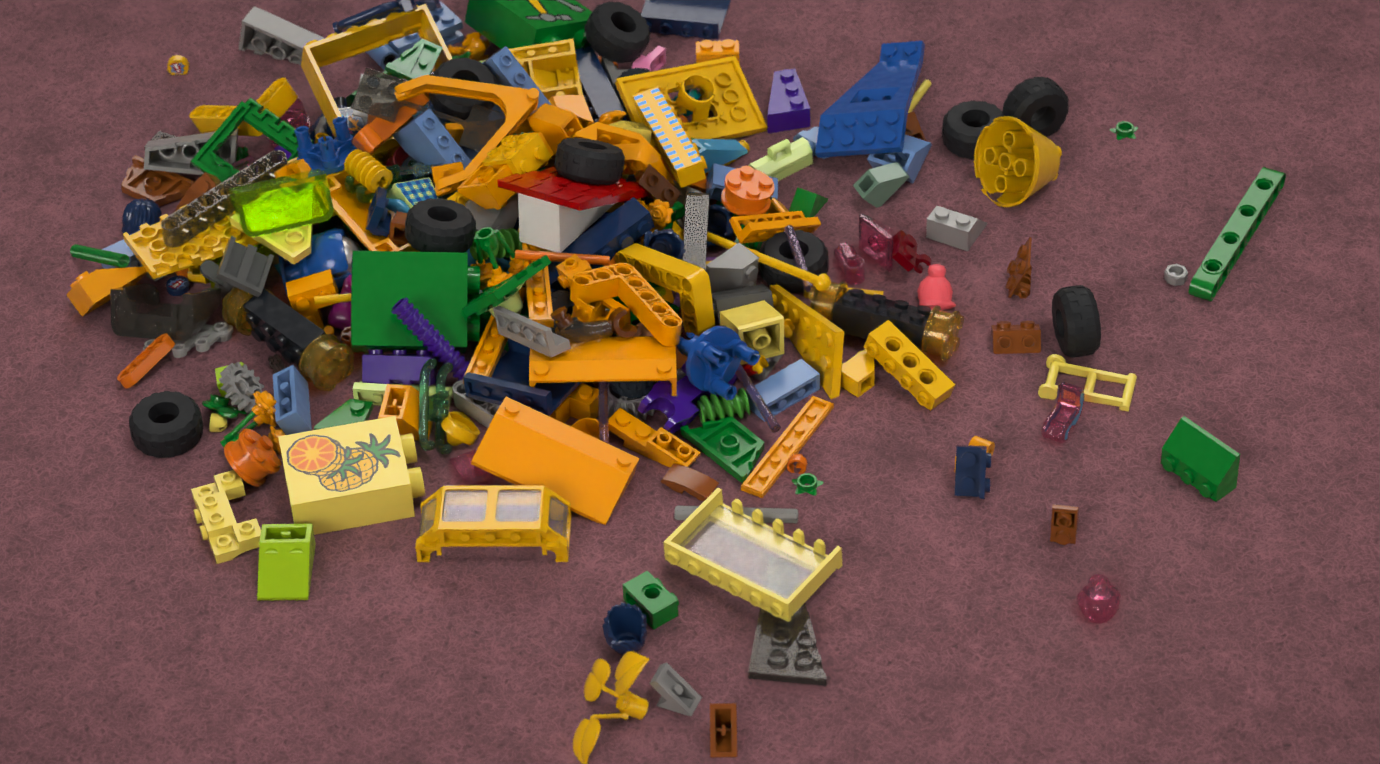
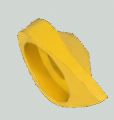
(459, 429)

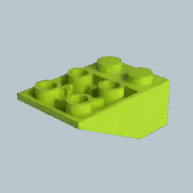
(285, 561)

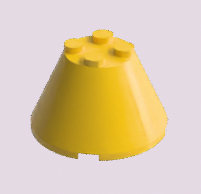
(1014, 160)

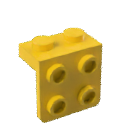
(520, 152)

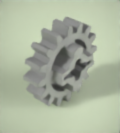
(240, 385)

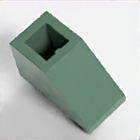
(881, 183)

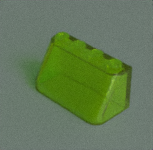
(282, 203)

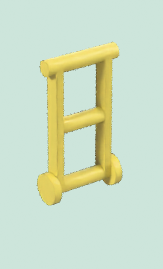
(1058, 364)

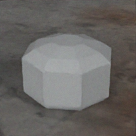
(1175, 274)

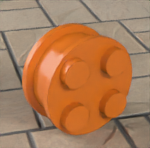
(747, 191)
(252, 457)

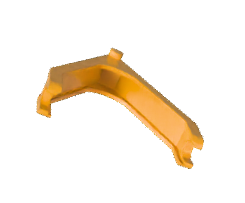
(513, 101)

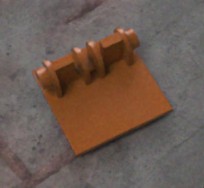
(1020, 272)

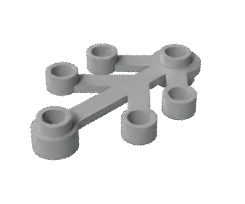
(202, 341)

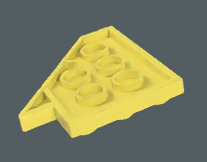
(290, 244)

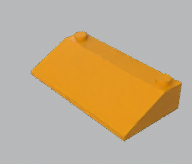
(355, 215)
(607, 361)
(540, 450)

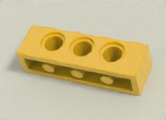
(908, 365)

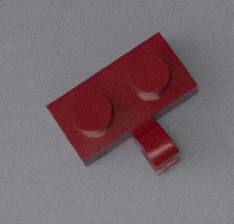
(906, 253)

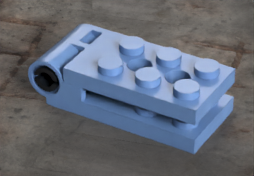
(447, 24)

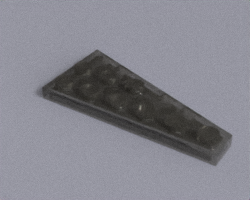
(786, 650)

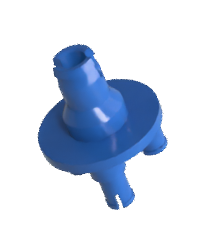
(327, 154)
(715, 359)

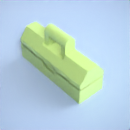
(785, 158)

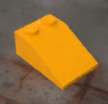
(93, 289)

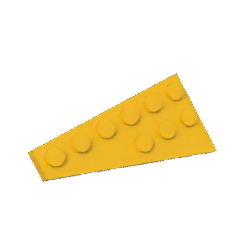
(814, 338)

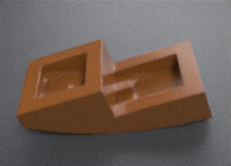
(683, 478)

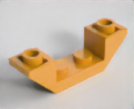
(611, 135)

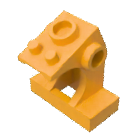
(597, 311)

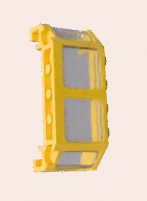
(494, 519)

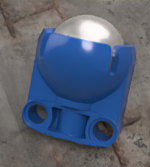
(329, 251)

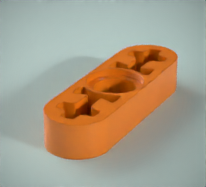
(145, 361)

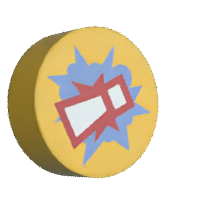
(178, 65)

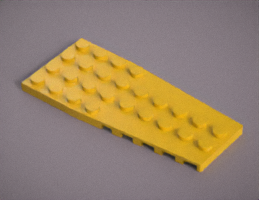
(207, 245)

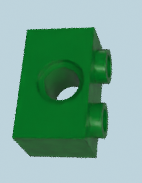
(651, 598)

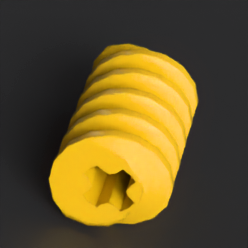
(367, 170)

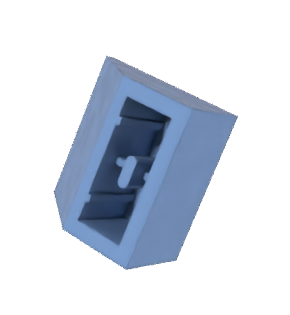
(910, 159)

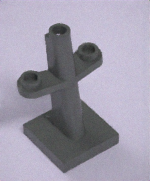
(239, 268)

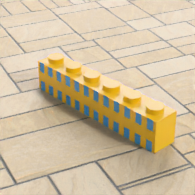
(669, 136)

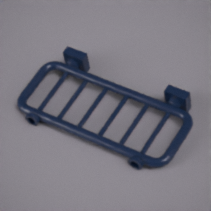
(382, 11)

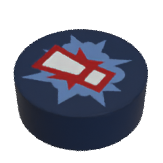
(177, 286)

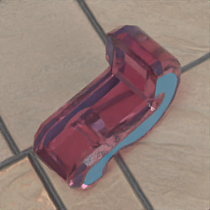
(1065, 413)

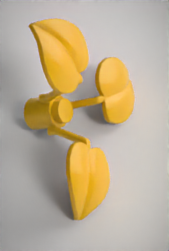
(627, 703)

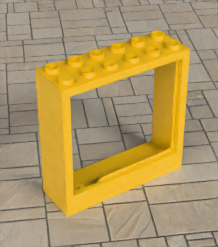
(360, 40)

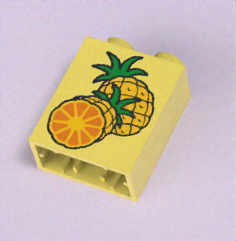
(351, 475)

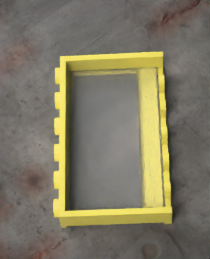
(750, 556)

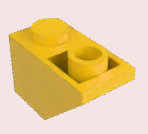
(858, 374)

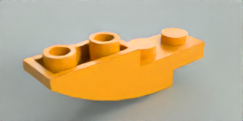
(653, 444)

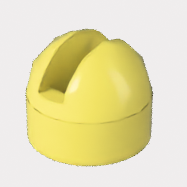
(217, 423)

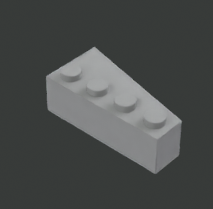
(274, 36)
(177, 152)

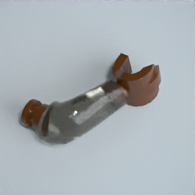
(582, 332)

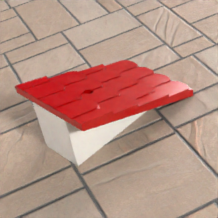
(561, 209)

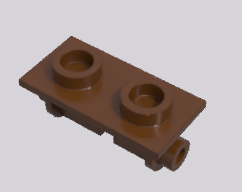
(657, 185)

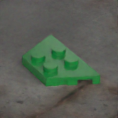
(728, 445)

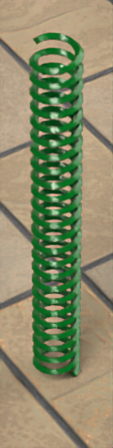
(100, 256)

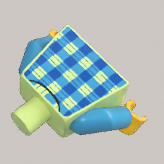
(408, 193)

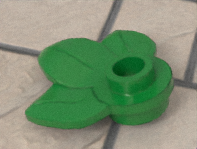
(220, 405)

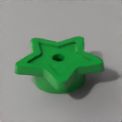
(1129, 130)
(807, 478)

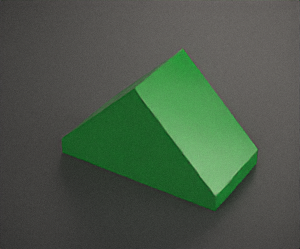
(807, 202)

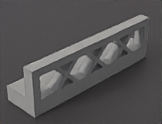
(529, 333)

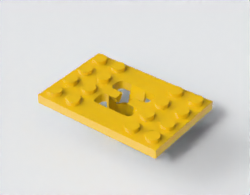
(724, 94)

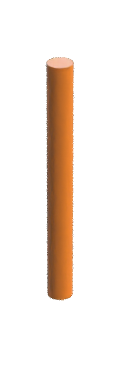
(560, 257)

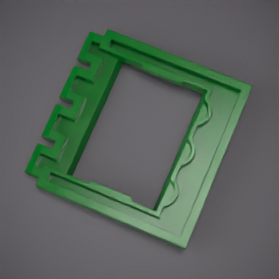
(266, 123)

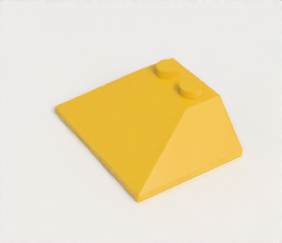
(551, 67)

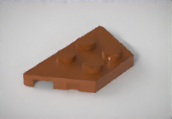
(154, 185)

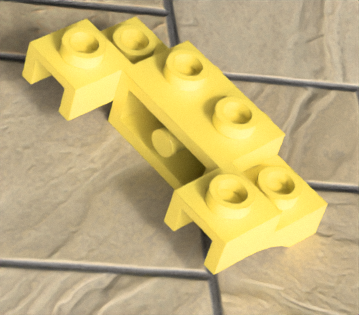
(217, 519)

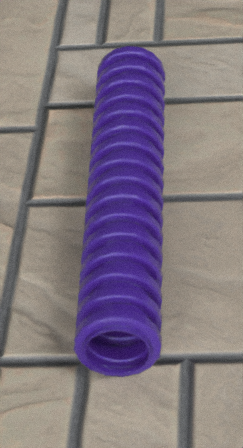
(430, 337)

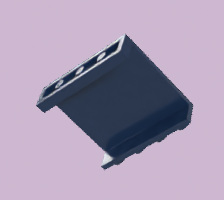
(686, 17)
(512, 381)

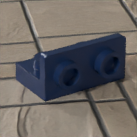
(378, 217)
(971, 471)

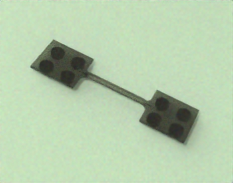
(377, 98)

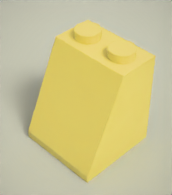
(757, 326)

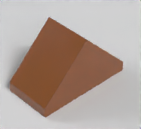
(723, 729)

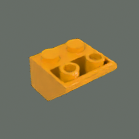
(554, 124)
(403, 403)

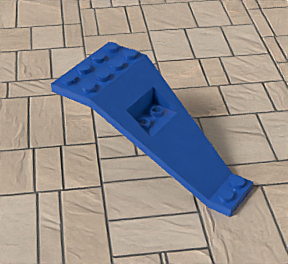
(876, 108)

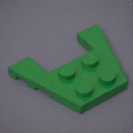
(495, 295)

